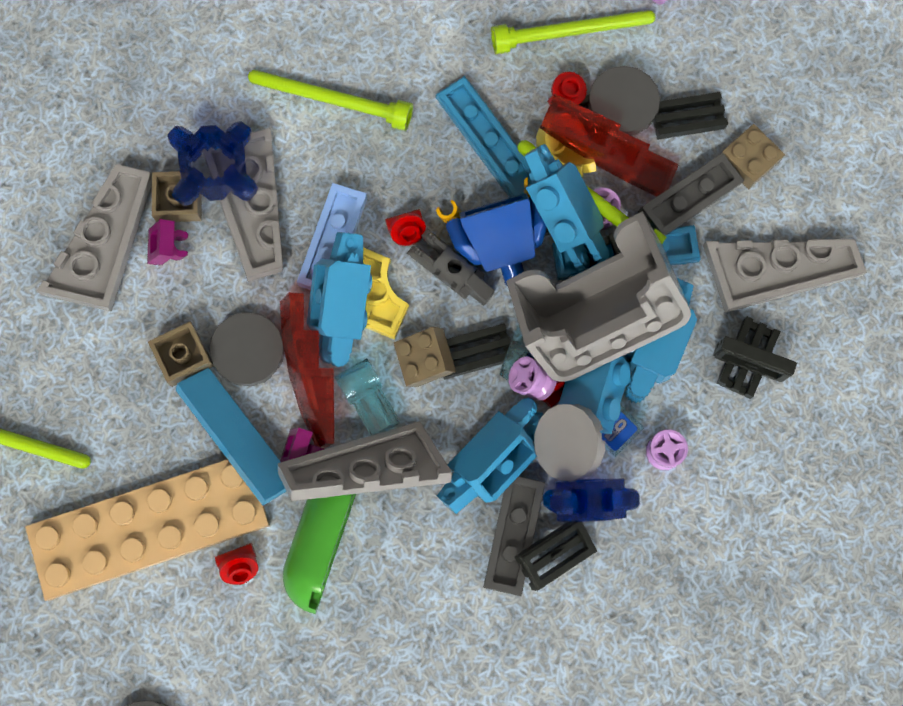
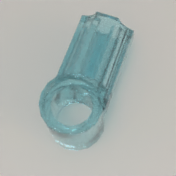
(364, 391)

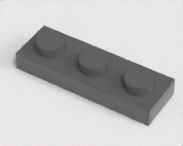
(692, 195)
(513, 534)

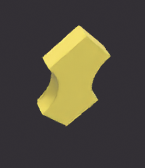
(383, 307)

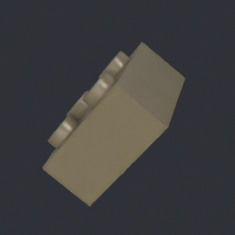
(753, 155)
(164, 204)
(180, 353)
(424, 357)

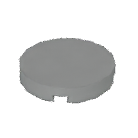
(569, 442)

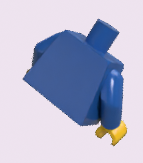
(497, 233)

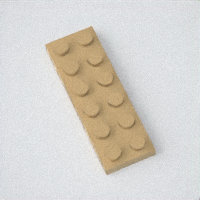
(143, 528)

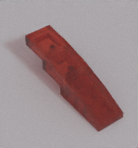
(612, 149)
(310, 384)

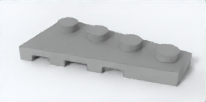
(256, 221)
(102, 243)
(777, 269)
(370, 464)

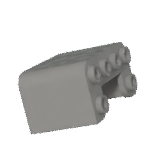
(602, 309)

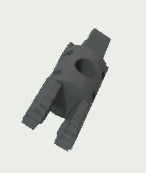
(465, 282)

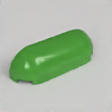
(315, 549)

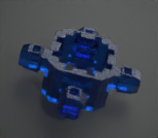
(189, 150)
(591, 500)

